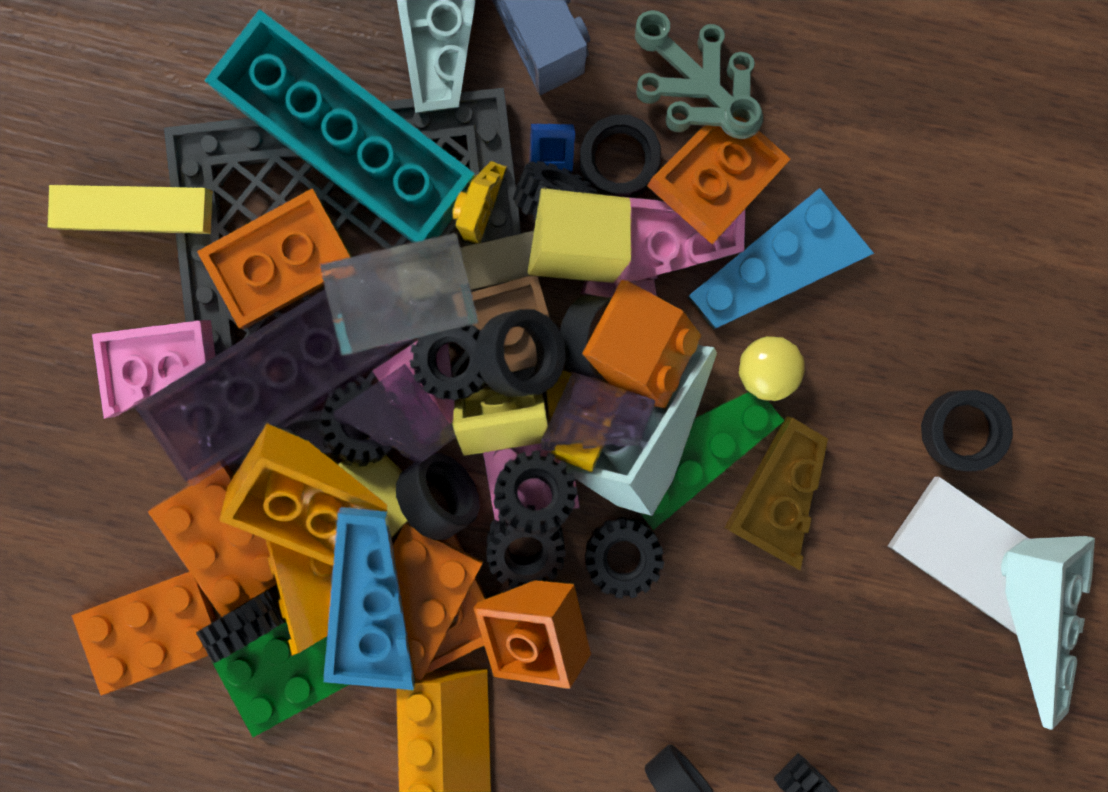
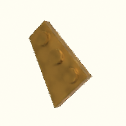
(780, 494)

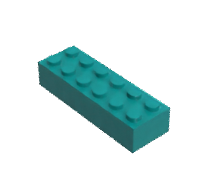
(340, 129)

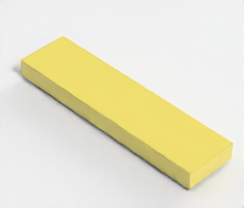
(130, 209)

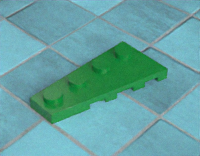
(713, 445)

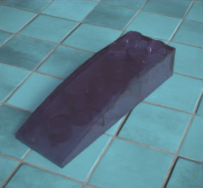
(261, 380)

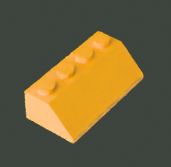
(445, 733)

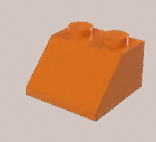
(642, 343)
(535, 633)

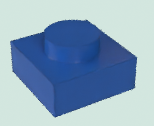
(553, 144)

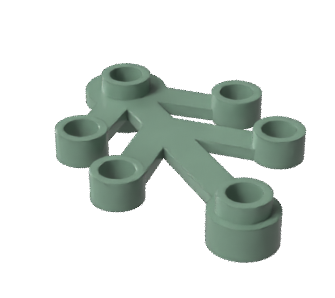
(699, 81)

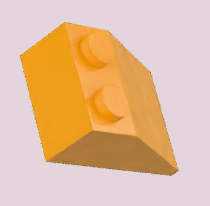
(293, 495)

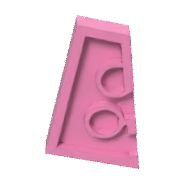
(669, 243)
(147, 359)

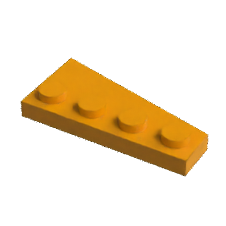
(304, 594)

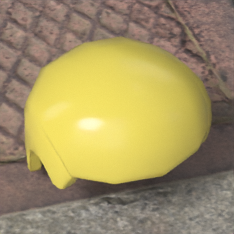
(771, 368)

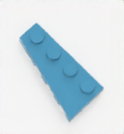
(790, 255)
(366, 610)

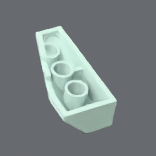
(436, 49)
(642, 473)
(1043, 597)

